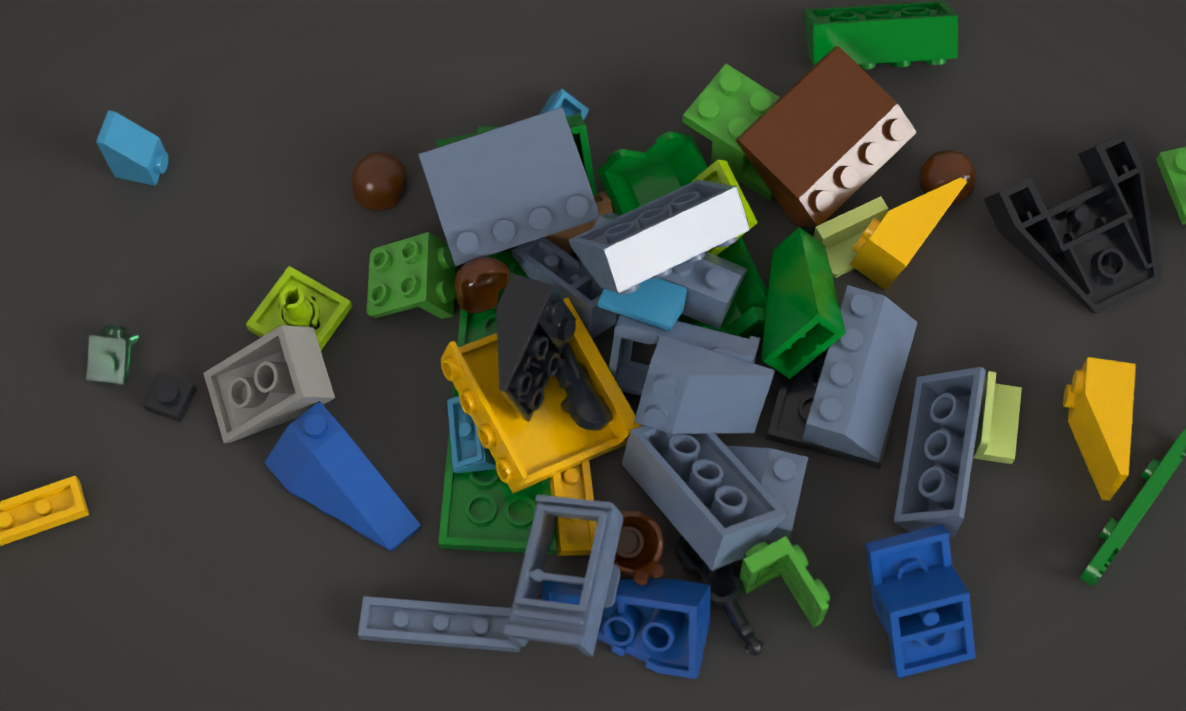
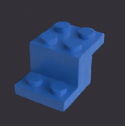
(920, 600)

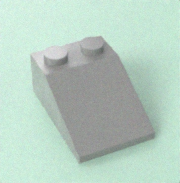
(268, 382)

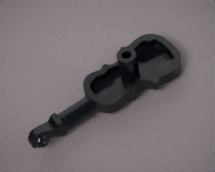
(582, 399)
(724, 591)

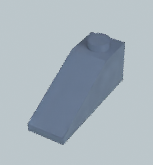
(553, 266)

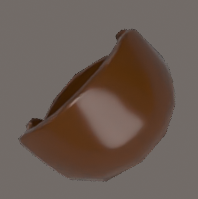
(946, 167)
(379, 181)
(479, 284)

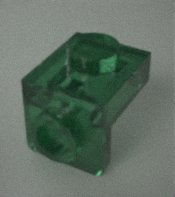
(110, 354)

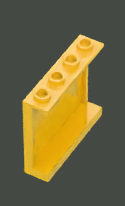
(551, 439)

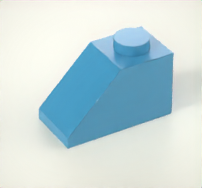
(131, 150)

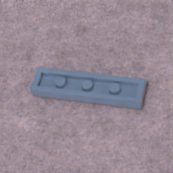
(435, 624)

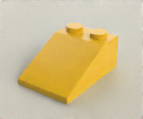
(891, 244)
(1102, 419)

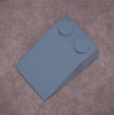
(701, 391)
(782, 478)

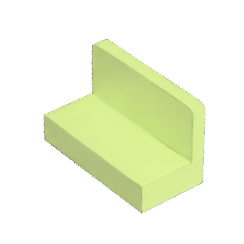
(844, 231)
(998, 421)

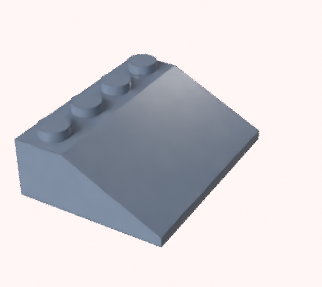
(509, 186)

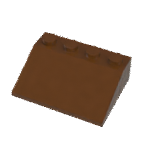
(825, 138)

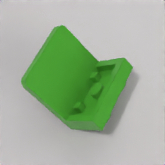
(411, 275)
(781, 558)

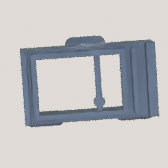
(632, 375)
(562, 621)

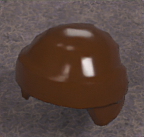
(639, 547)

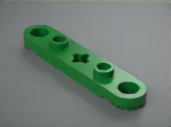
(1116, 531)

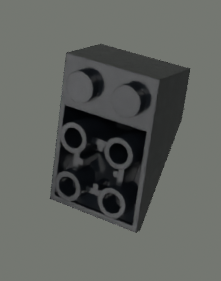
(530, 338)

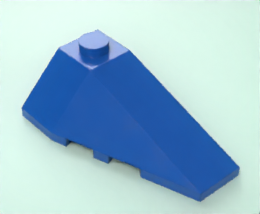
(331, 472)
(653, 622)

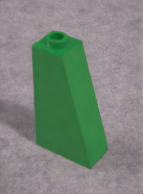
(801, 305)

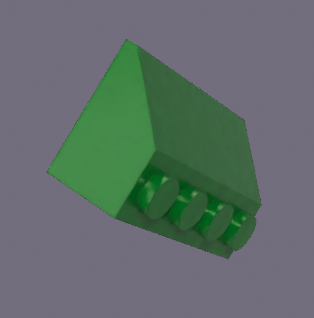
(884, 33)

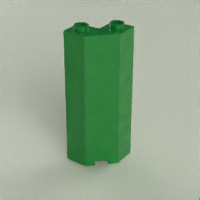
(671, 163)

